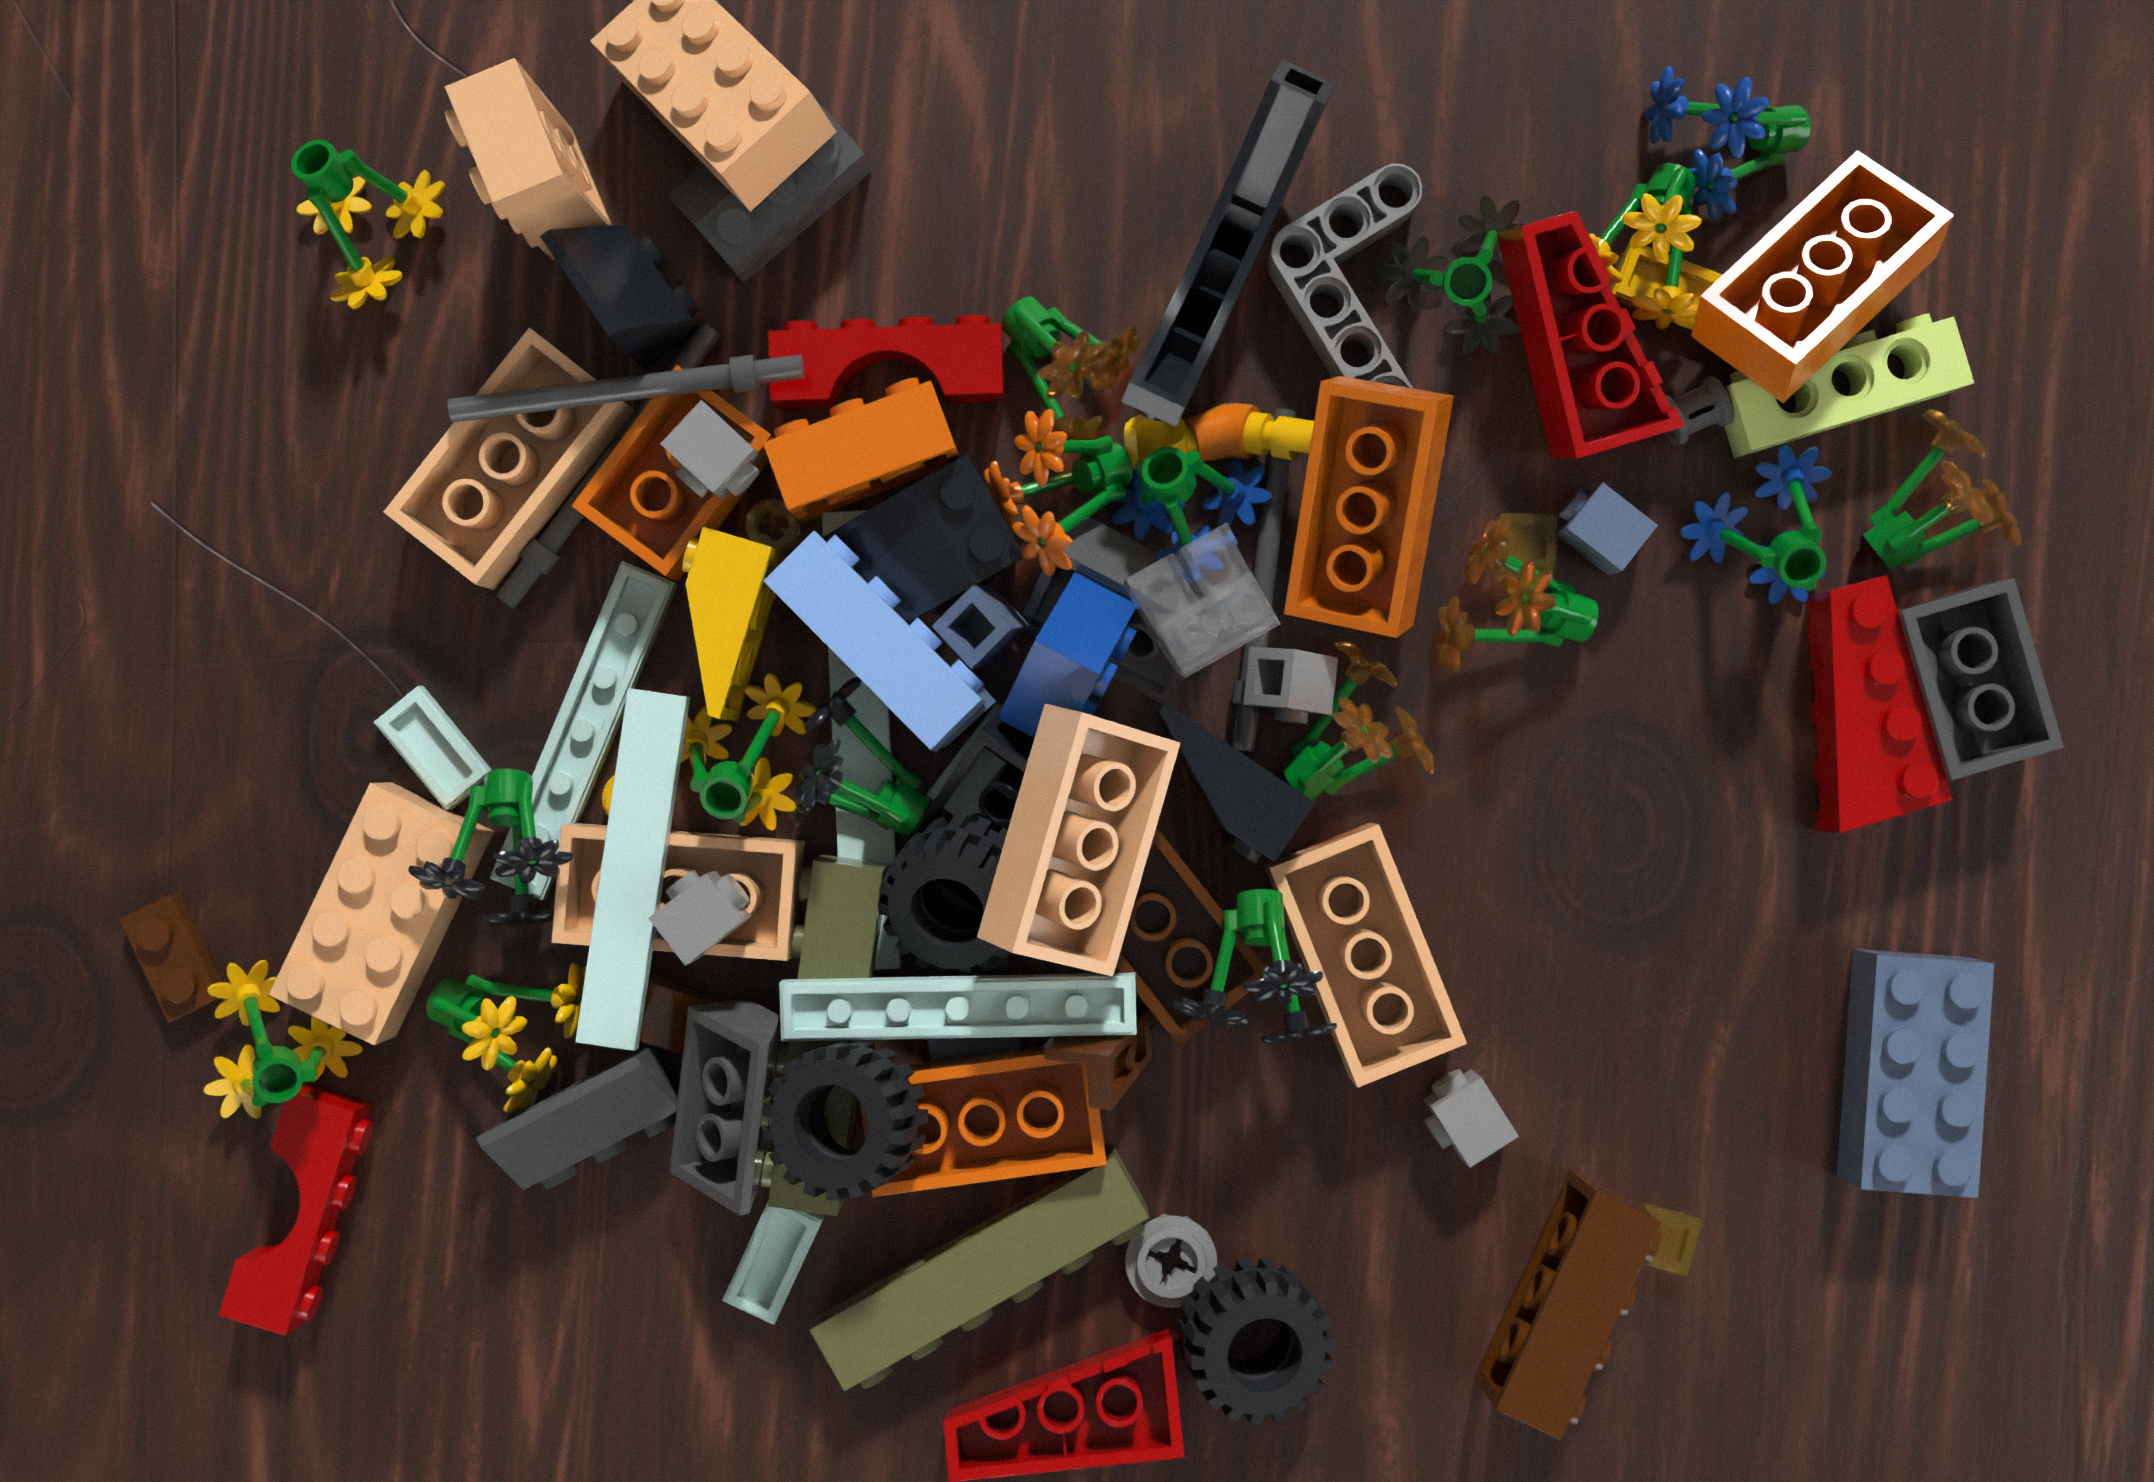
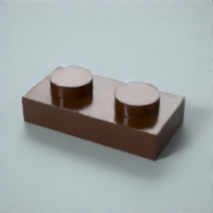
(172, 956)

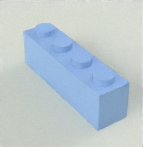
(875, 641)

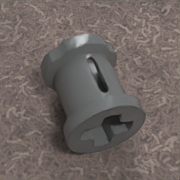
(1701, 409)

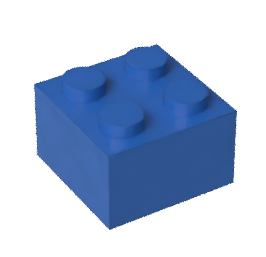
(1071, 654)

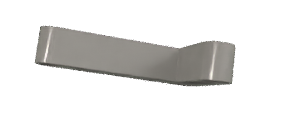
(1322, 274)

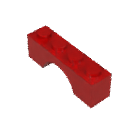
(959, 357)
(319, 1141)

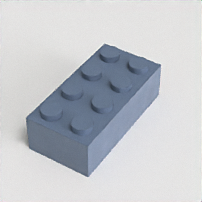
(1915, 1073)

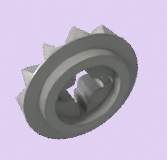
(1146, 1270)

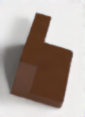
(1110, 1059)

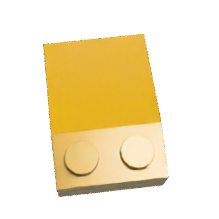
(728, 613)

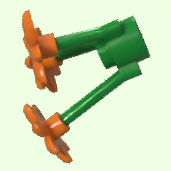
(1100, 470)

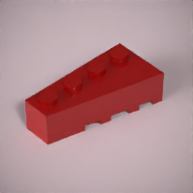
(1580, 343)
(1868, 712)
(1076, 1417)

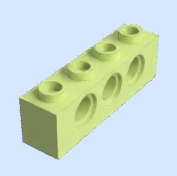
(1932, 364)

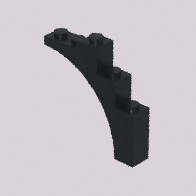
(1229, 244)

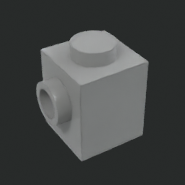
(712, 454)
(1290, 683)
(700, 913)
(1467, 1117)

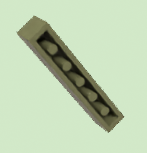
(835, 942)
(978, 1271)

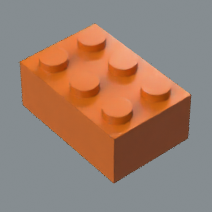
(861, 450)
(643, 499)

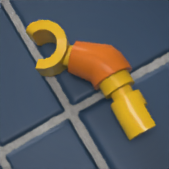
(1221, 433)

